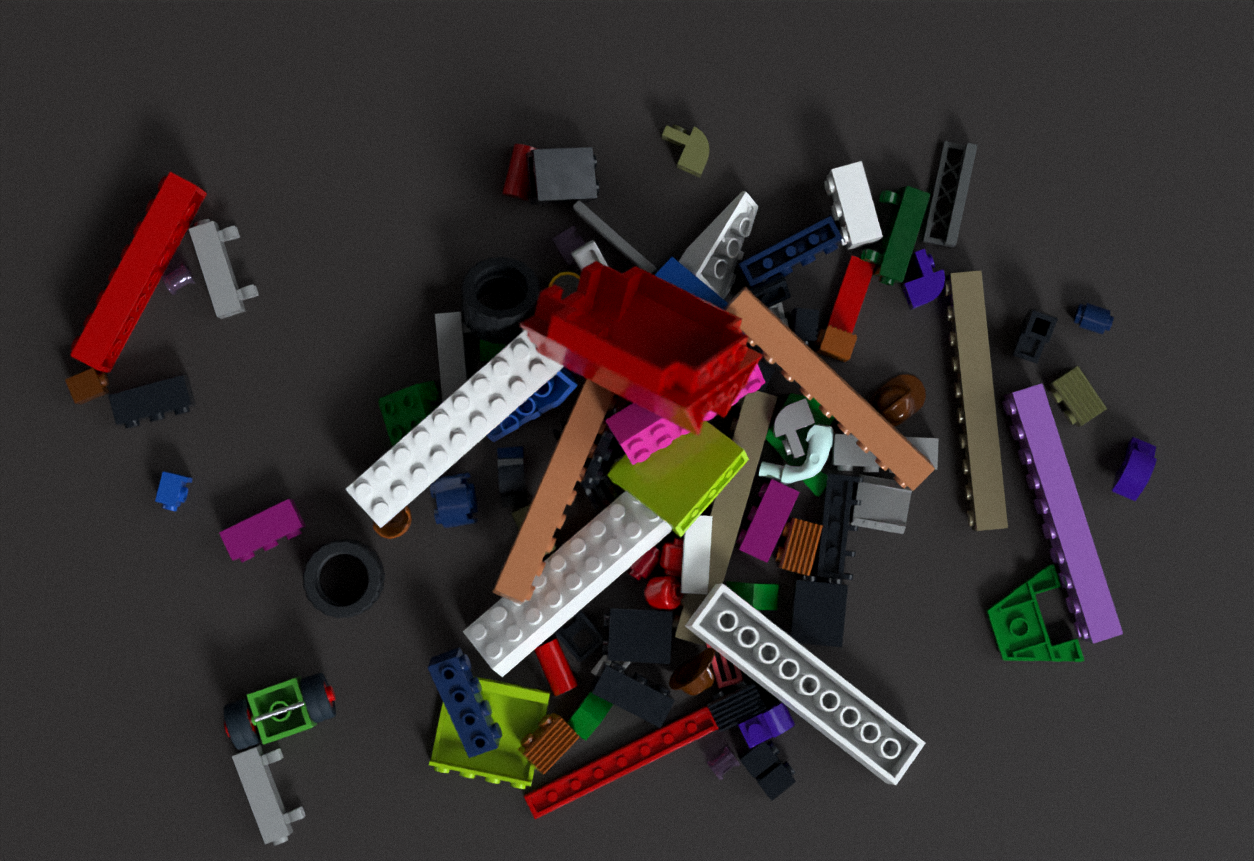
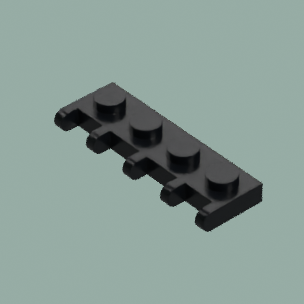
(603, 449)
(836, 526)

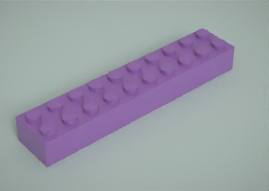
(1062, 514)

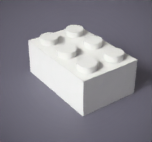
(853, 206)

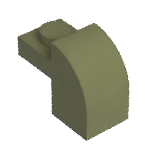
(695, 148)

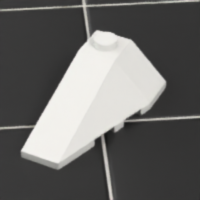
(719, 246)

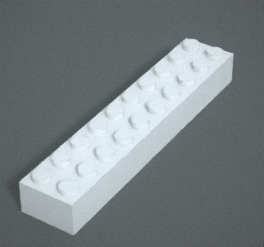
(452, 429)
(568, 582)
(805, 684)

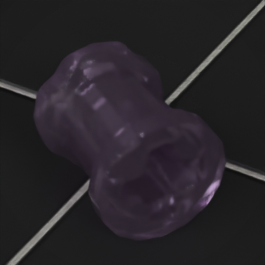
(178, 279)
(723, 763)

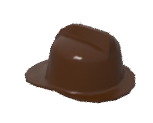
(899, 398)
(695, 674)

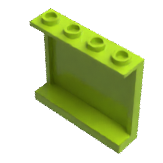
(682, 477)
(517, 713)

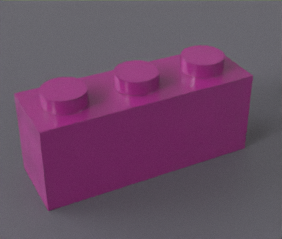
(767, 519)
(263, 530)

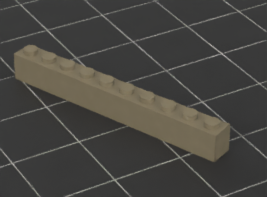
(977, 401)
(728, 507)

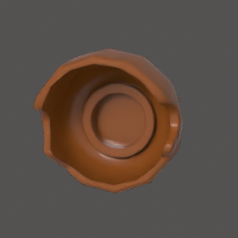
(396, 526)

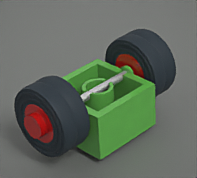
(279, 710)

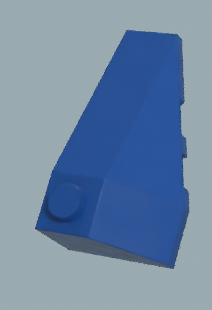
(545, 398)

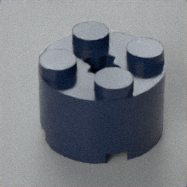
(454, 500)

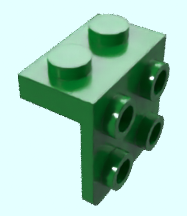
(408, 408)

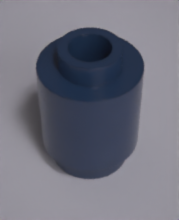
(1093, 318)

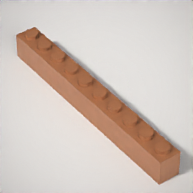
(830, 390)
(554, 493)

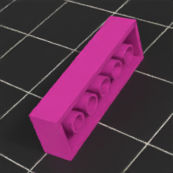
(644, 432)

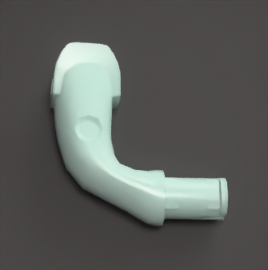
(820, 441)

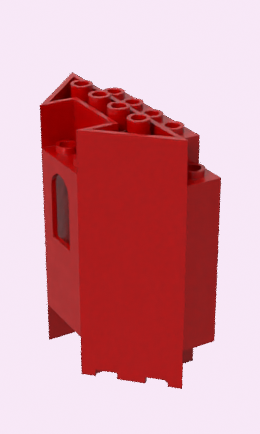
(646, 343)

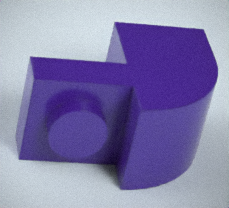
(928, 285)
(1135, 469)
(767, 724)

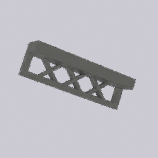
(959, 196)

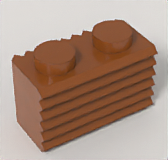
(835, 343)
(799, 546)
(547, 742)

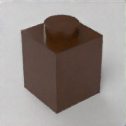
(88, 385)

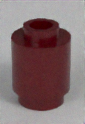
(645, 564)

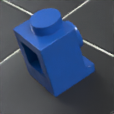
(172, 490)

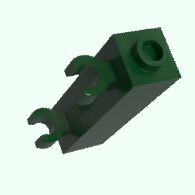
(900, 234)

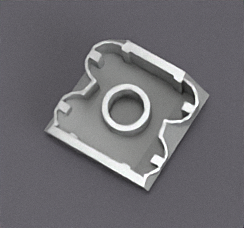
(882, 505)

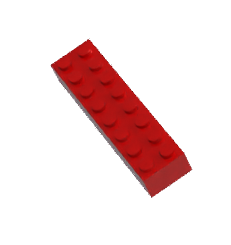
(138, 273)

